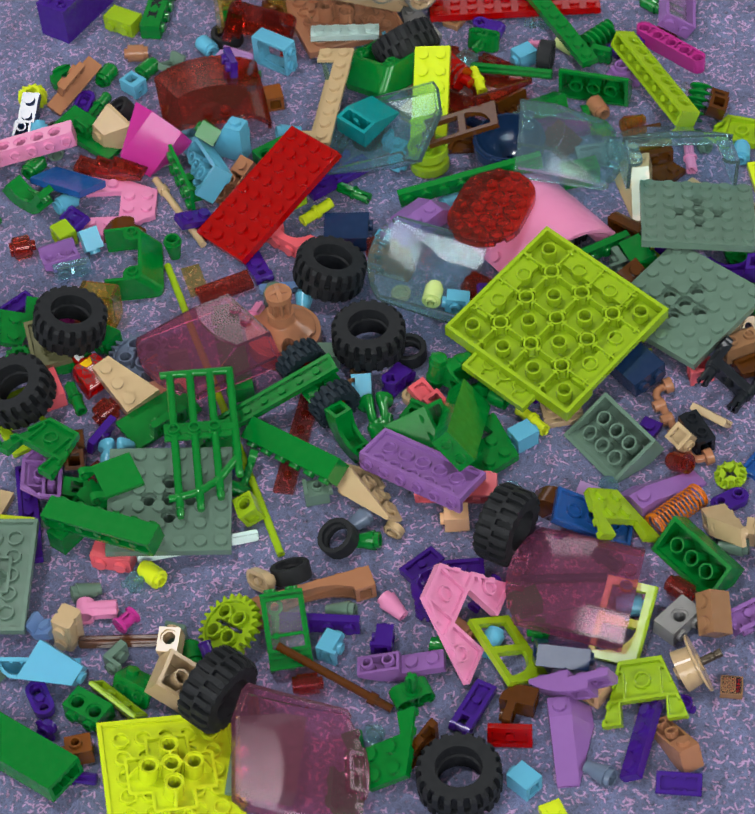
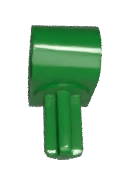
(483, 40)
(411, 692)

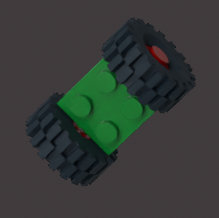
(323, 393)

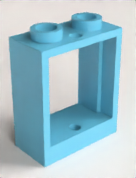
(262, 40)

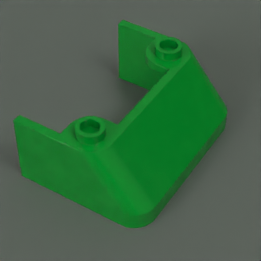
(378, 78)
(147, 277)

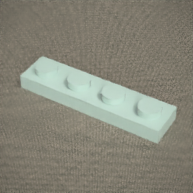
(344, 32)

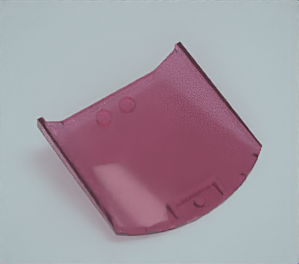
(208, 337)
(574, 586)
(295, 756)

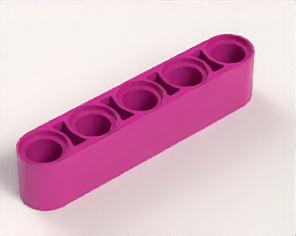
(671, 47)

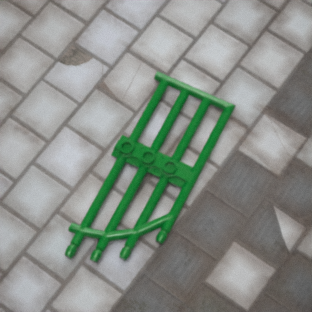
(197, 430)

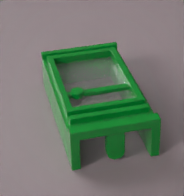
(285, 623)

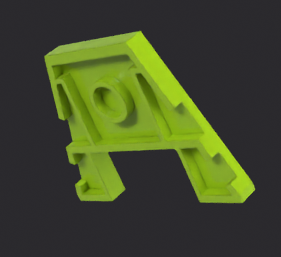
(612, 508)
(640, 682)

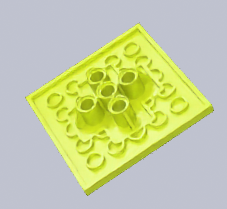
(164, 767)

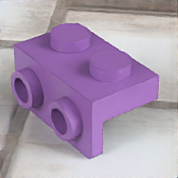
(57, 253)
(743, 618)

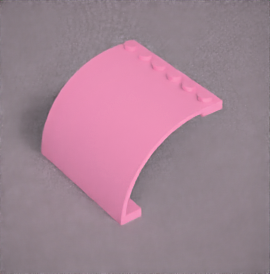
(558, 211)

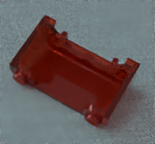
(249, 18)

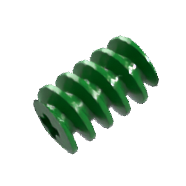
(600, 33)
(697, 96)

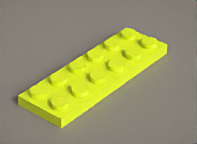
(434, 64)

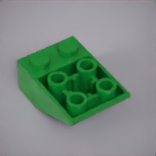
(419, 424)

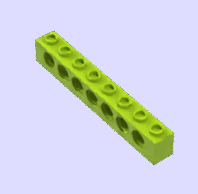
(655, 79)

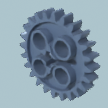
(126, 354)

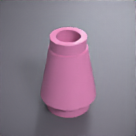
(392, 605)

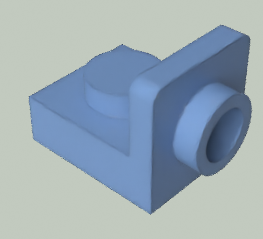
(39, 627)

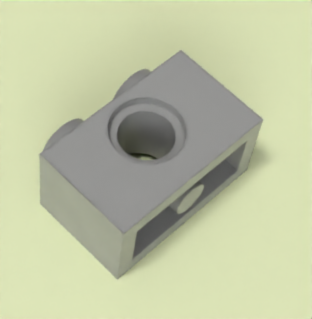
(667, 624)

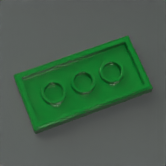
(89, 144)

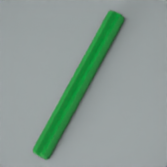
(513, 70)

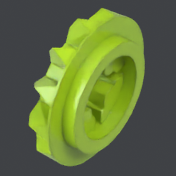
(731, 481)

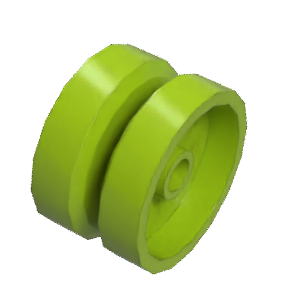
(434, 162)

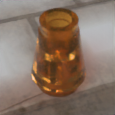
(632, 121)

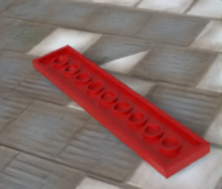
(496, 9)

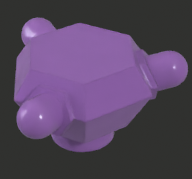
(621, 70)

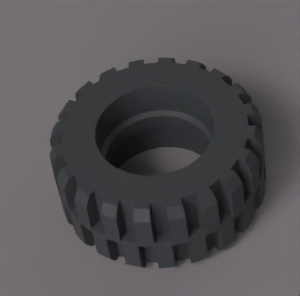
(404, 38)
(329, 269)
(69, 337)
(370, 353)
(34, 398)
(505, 523)
(214, 688)
(453, 752)

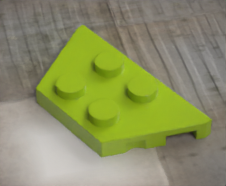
(738, 126)

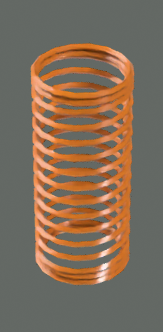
(699, 504)

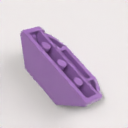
(426, 211)
(36, 484)

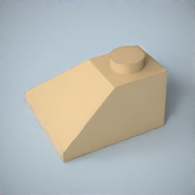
(110, 128)

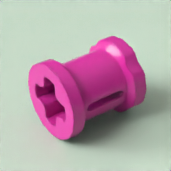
(126, 620)

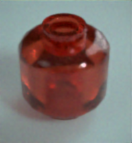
(22, 247)
(105, 408)

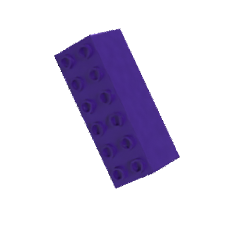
(68, 18)

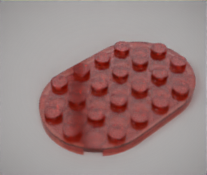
(491, 208)

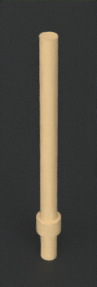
(164, 191)

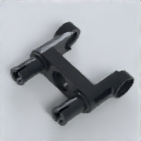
(728, 376)

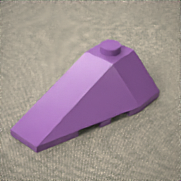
(652, 494)
(570, 736)

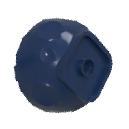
(498, 143)

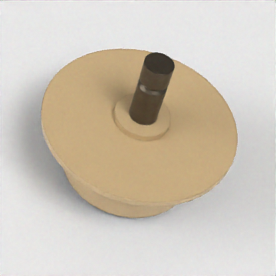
(690, 666)

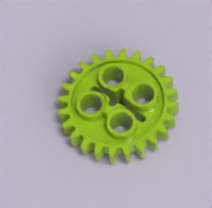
(238, 613)

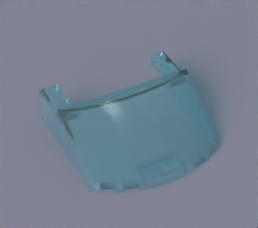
(628, 154)

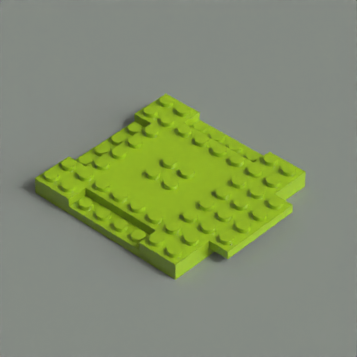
(552, 326)

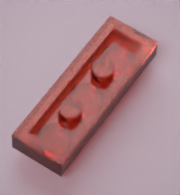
(229, 285)

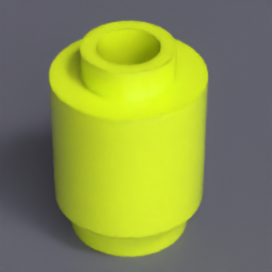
(152, 573)

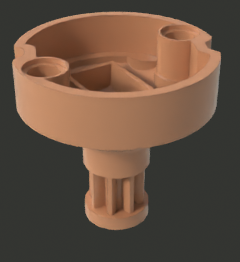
(287, 320)

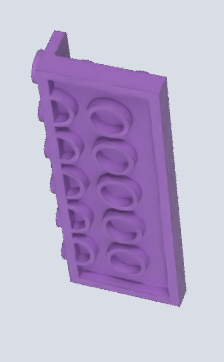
(419, 469)

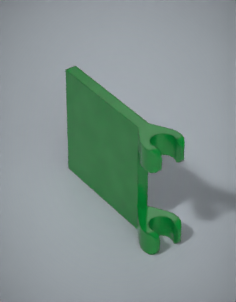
(113, 476)

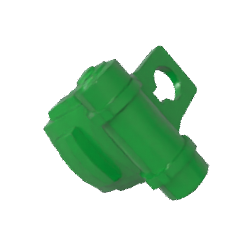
(446, 371)

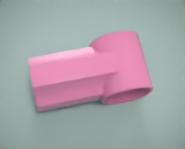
(94, 610)

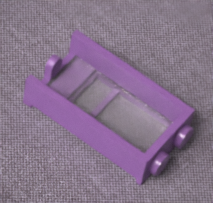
(678, 16)

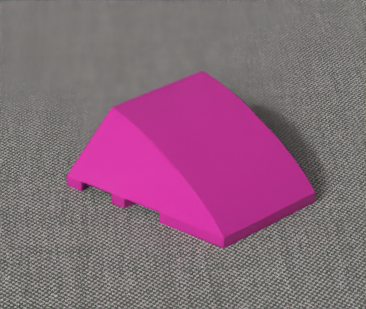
(149, 140)

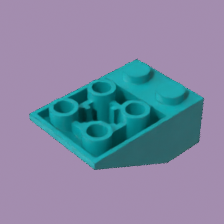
(365, 120)

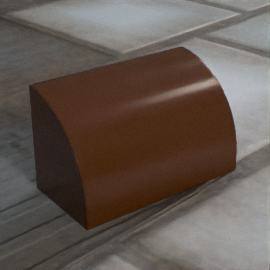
(619, 222)

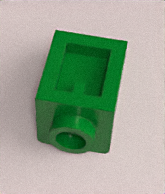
(603, 53)
(84, 126)

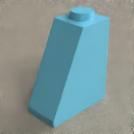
(234, 139)
(52, 666)

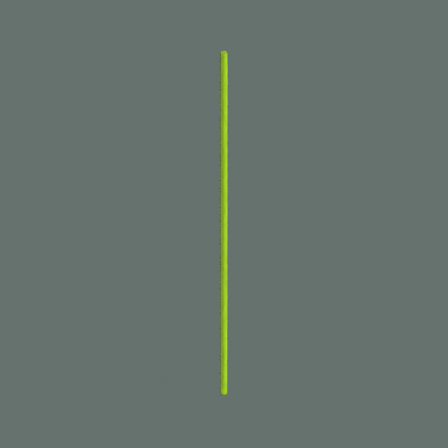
(223, 408)

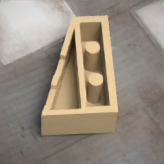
(124, 385)

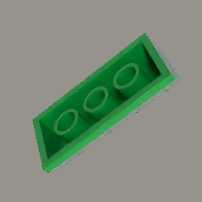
(583, 85)
(696, 556)

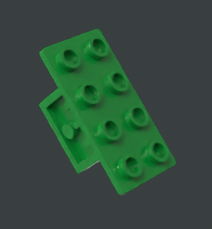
(182, 180)
(146, 422)

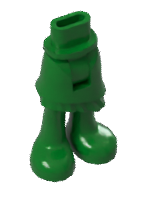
(384, 401)

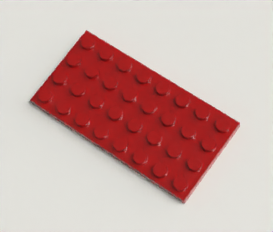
(268, 194)

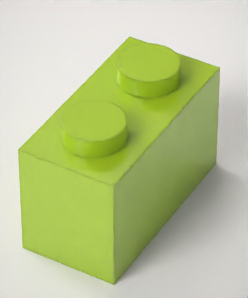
(122, 21)

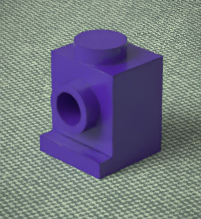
(383, 639)

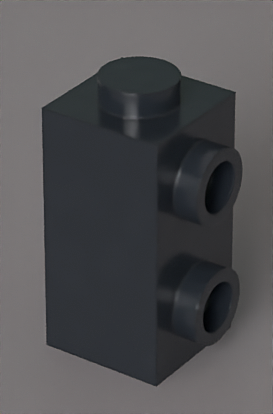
(698, 427)

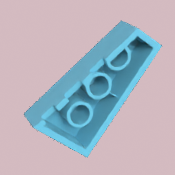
(208, 170)

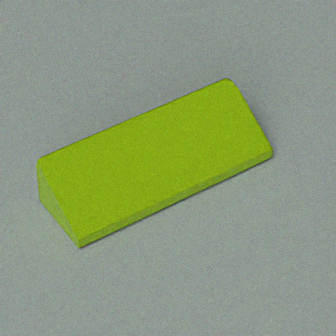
(118, 700)

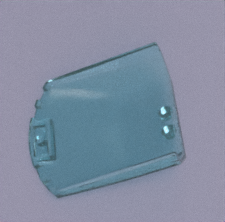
(401, 141)
(564, 146)
(412, 254)

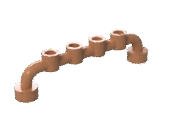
(667, 418)

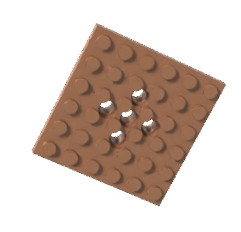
(336, 12)

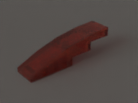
(110, 169)

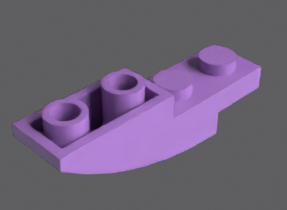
(394, 666)
(579, 686)

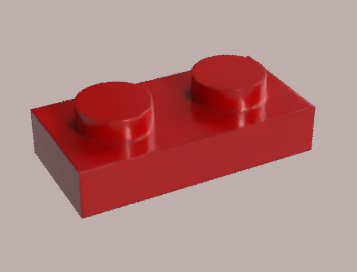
(510, 735)

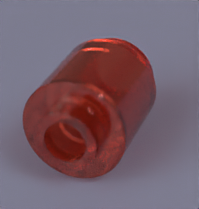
(680, 462)
(677, 585)
(307, 684)

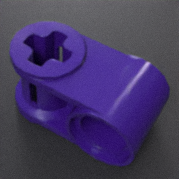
(489, 24)
(397, 379)

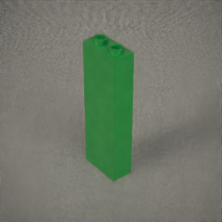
(461, 425)
(36, 760)

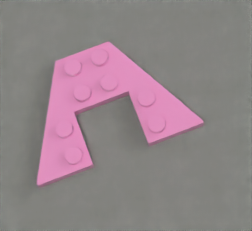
(136, 201)
(443, 600)

